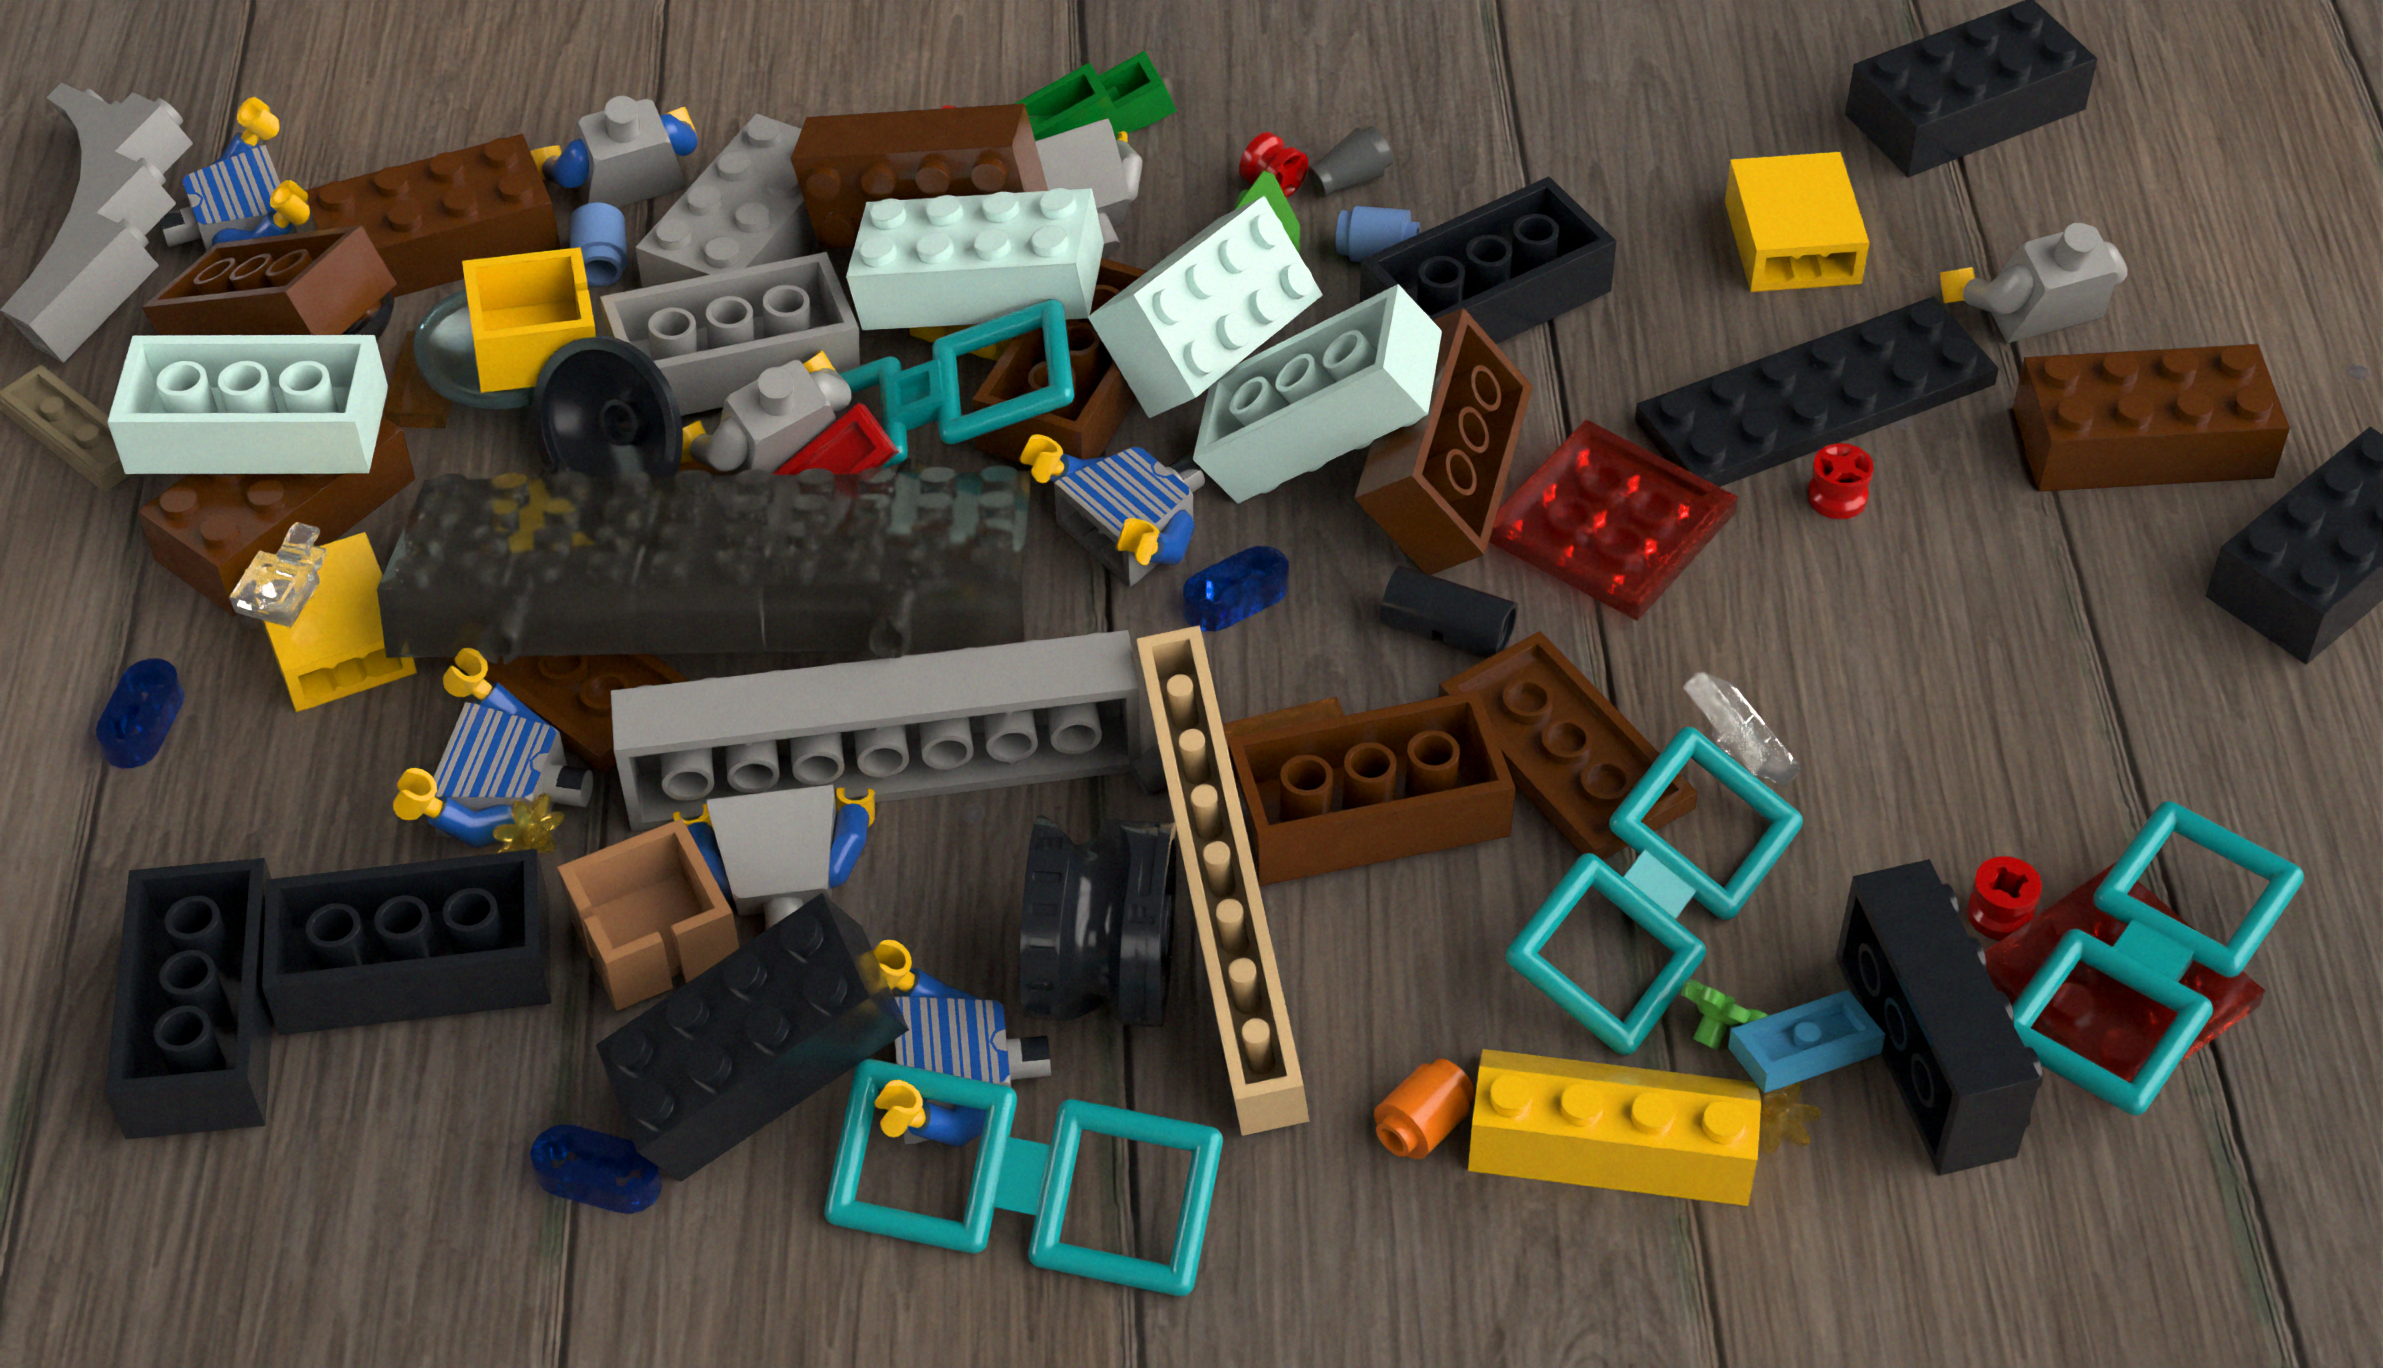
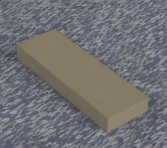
(65, 425)

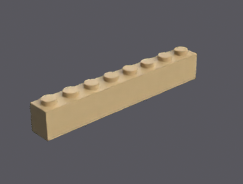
(1223, 883)

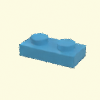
(1806, 1041)

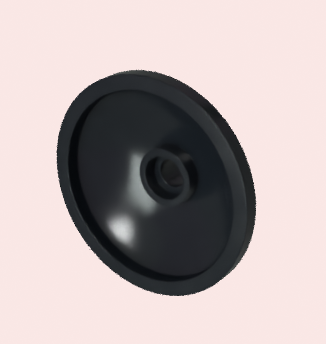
(606, 411)

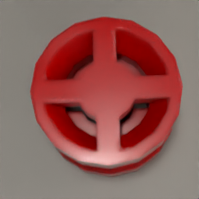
(1269, 154)
(1840, 481)
(1990, 904)

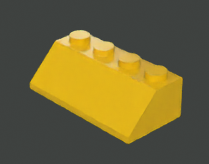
(1615, 1127)

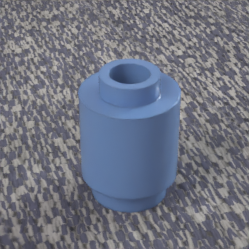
(1372, 230)
(602, 239)

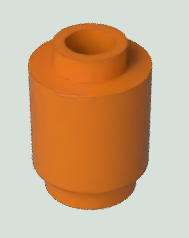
(1424, 1109)

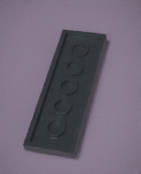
(1817, 393)

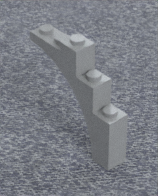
(117, 202)

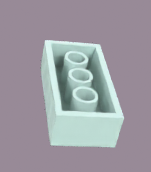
(974, 257)
(1205, 307)
(1319, 395)
(249, 404)

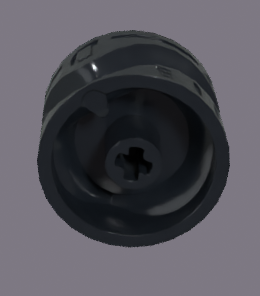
(1099, 921)

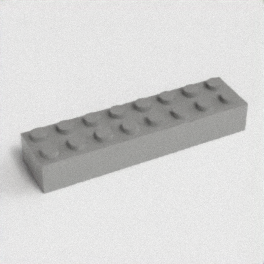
(882, 725)

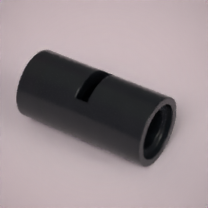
(1438, 607)

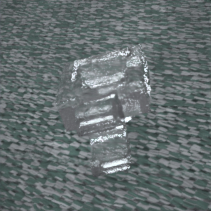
(281, 584)

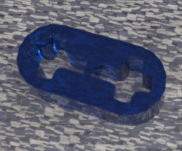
(1236, 588)
(129, 709)
(594, 1173)

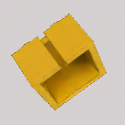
(525, 312)

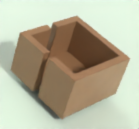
(648, 912)

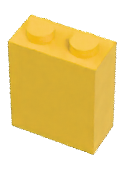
(1796, 222)
(339, 633)

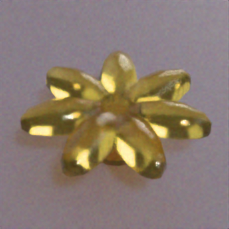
(531, 826)
(1783, 1116)

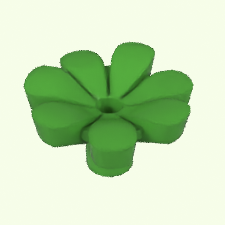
(1718, 1012)

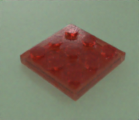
(1612, 519)
(2092, 1010)

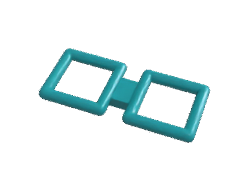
(932, 388)
(1654, 890)
(2154, 955)
(1025, 1178)

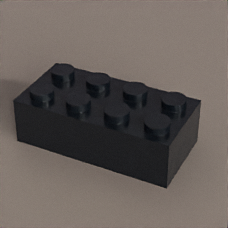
(1970, 87)
(1502, 262)
(2312, 556)
(406, 942)
(191, 1001)
(1942, 1019)
(750, 1038)

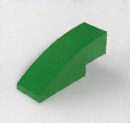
(1126, 95)

